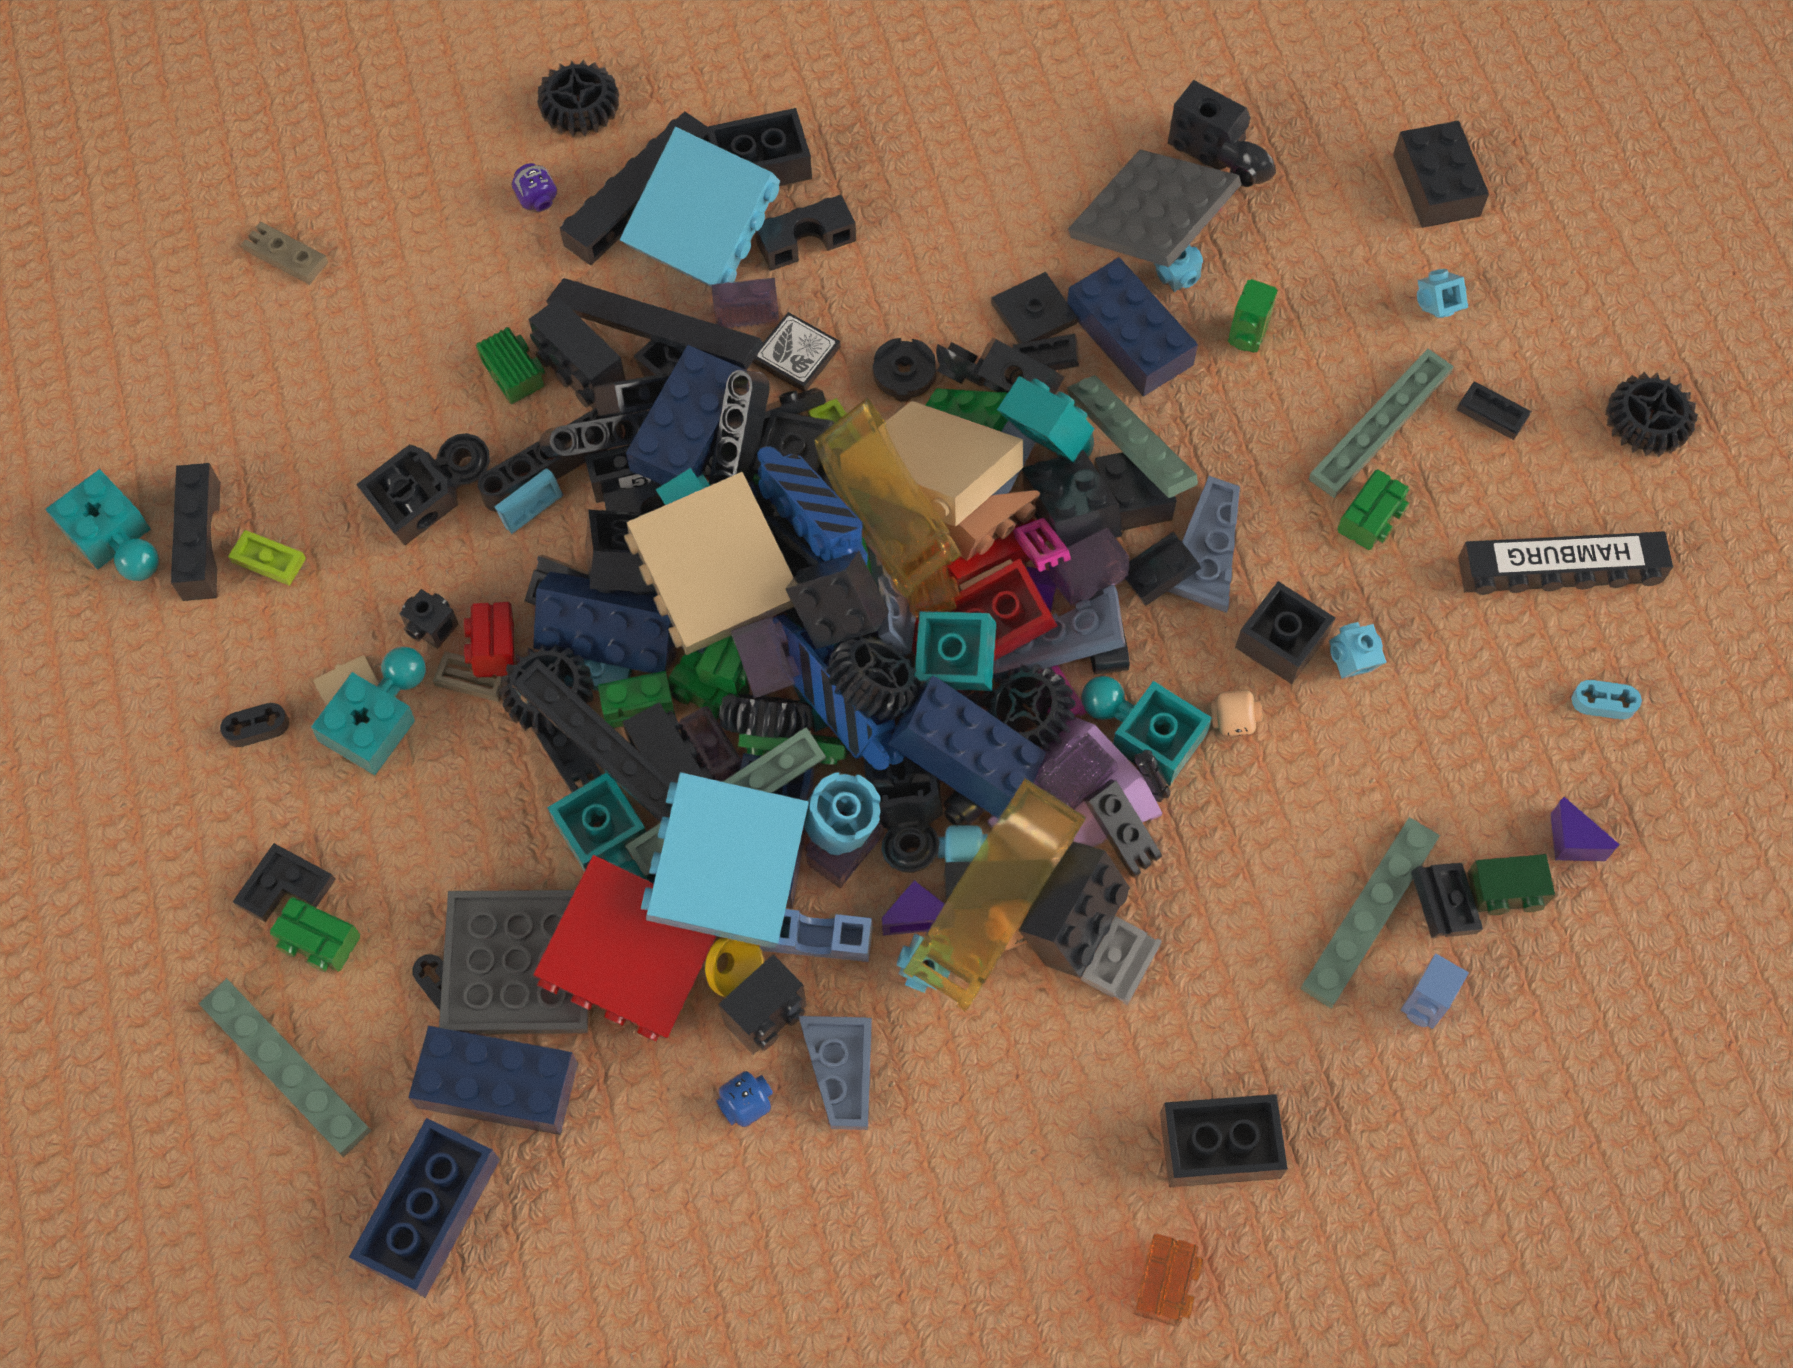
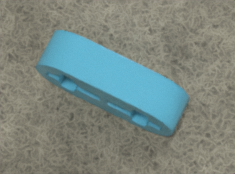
(1606, 699)

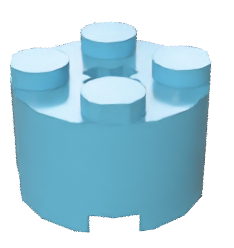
(836, 831)

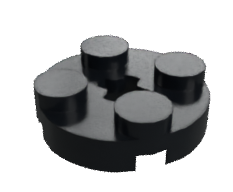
(908, 384)

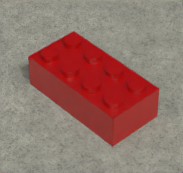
(1012, 602)

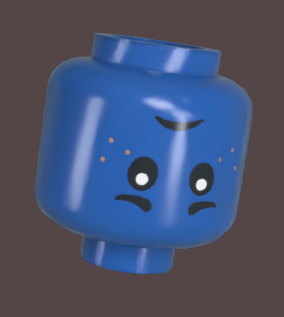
(744, 1099)

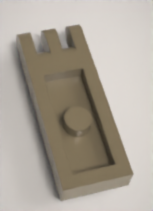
(285, 253)

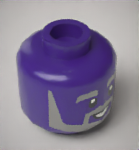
(534, 187)

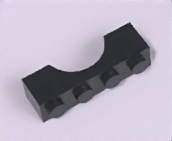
(192, 552)

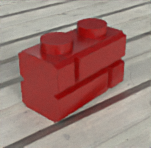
(491, 638)

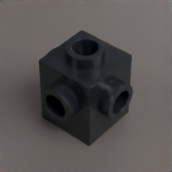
(428, 618)

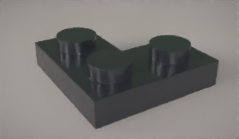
(281, 874)

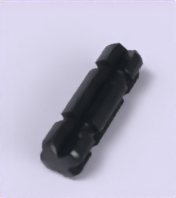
(1153, 775)

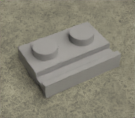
(1121, 960)

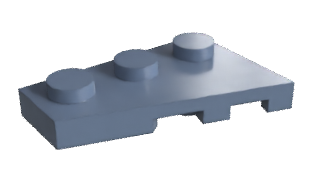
(899, 622)
(842, 1066)

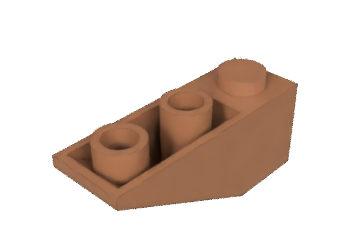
(992, 520)

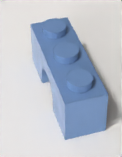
(835, 938)

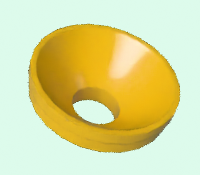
(742, 962)

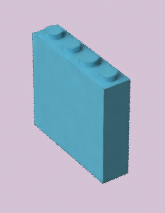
(700, 209)
(725, 860)

